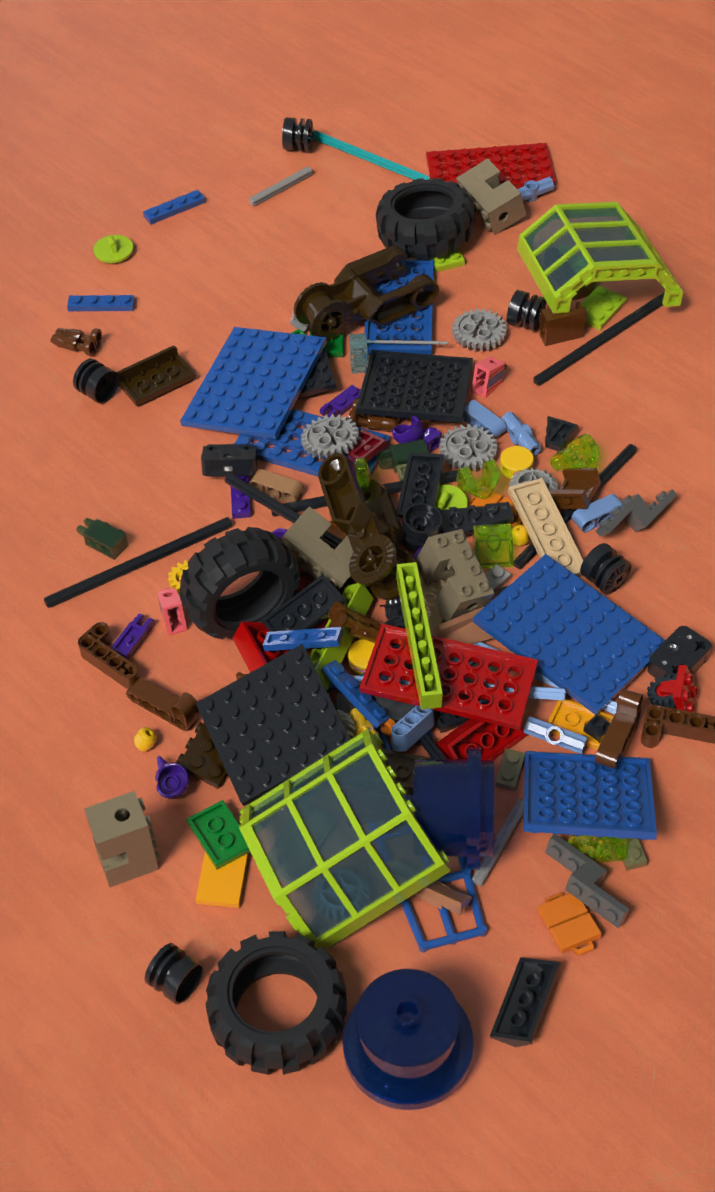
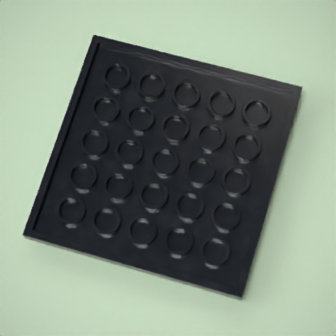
(415, 386)
(272, 723)

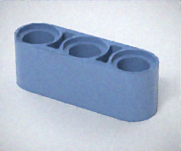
(477, 414)
(590, 518)
(411, 728)

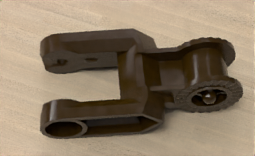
(353, 298)
(369, 523)

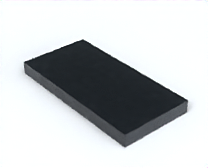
(305, 608)

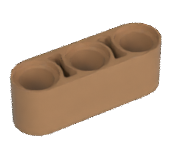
(276, 486)

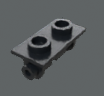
(392, 608)

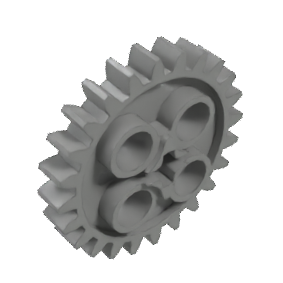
(487, 327)
(339, 429)
(468, 446)

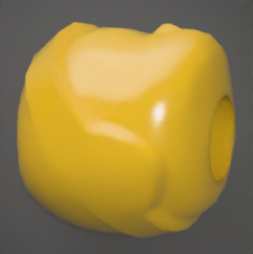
(520, 535)
(145, 739)

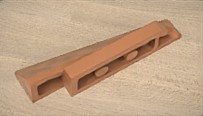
(462, 629)
(443, 896)

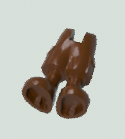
(76, 340)
(373, 422)
(359, 625)

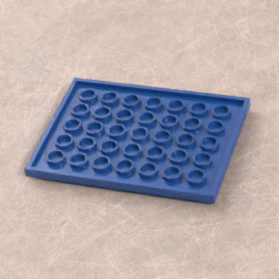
(254, 382)
(572, 632)

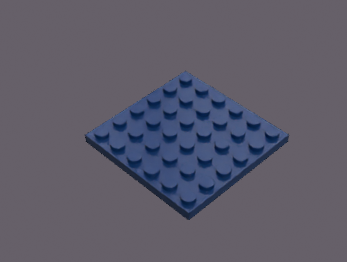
(586, 798)

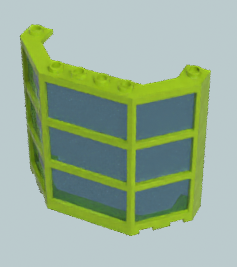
(589, 245)
(340, 842)

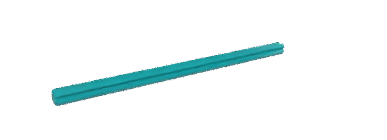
(368, 156)

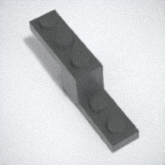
(635, 512)
(586, 880)

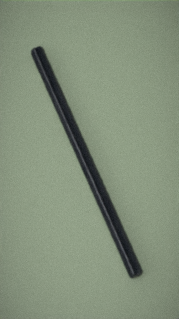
(598, 340)
(393, 487)
(274, 505)
(566, 514)
(137, 562)

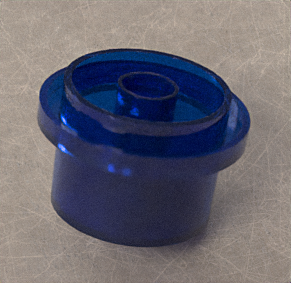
(456, 805)
(408, 1040)

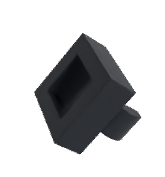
(596, 727)

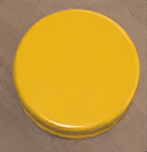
(514, 460)
(359, 655)

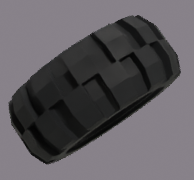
(447, 212)
(228, 560)
(280, 1048)

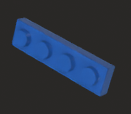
(174, 207)
(101, 303)
(308, 637)
(351, 690)

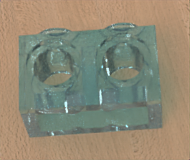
(358, 353)

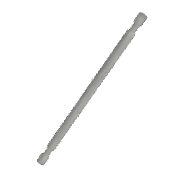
(406, 342)

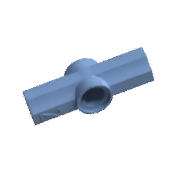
(533, 189)
(520, 433)
(568, 739)

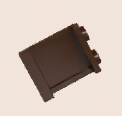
(562, 326)
(577, 488)

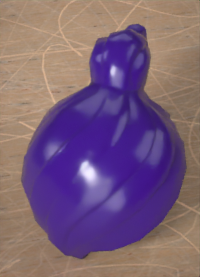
(411, 432)
(171, 779)

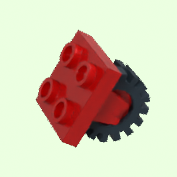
(674, 691)

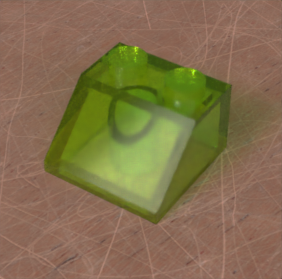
(493, 545)

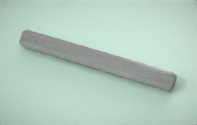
(280, 186)
(499, 843)

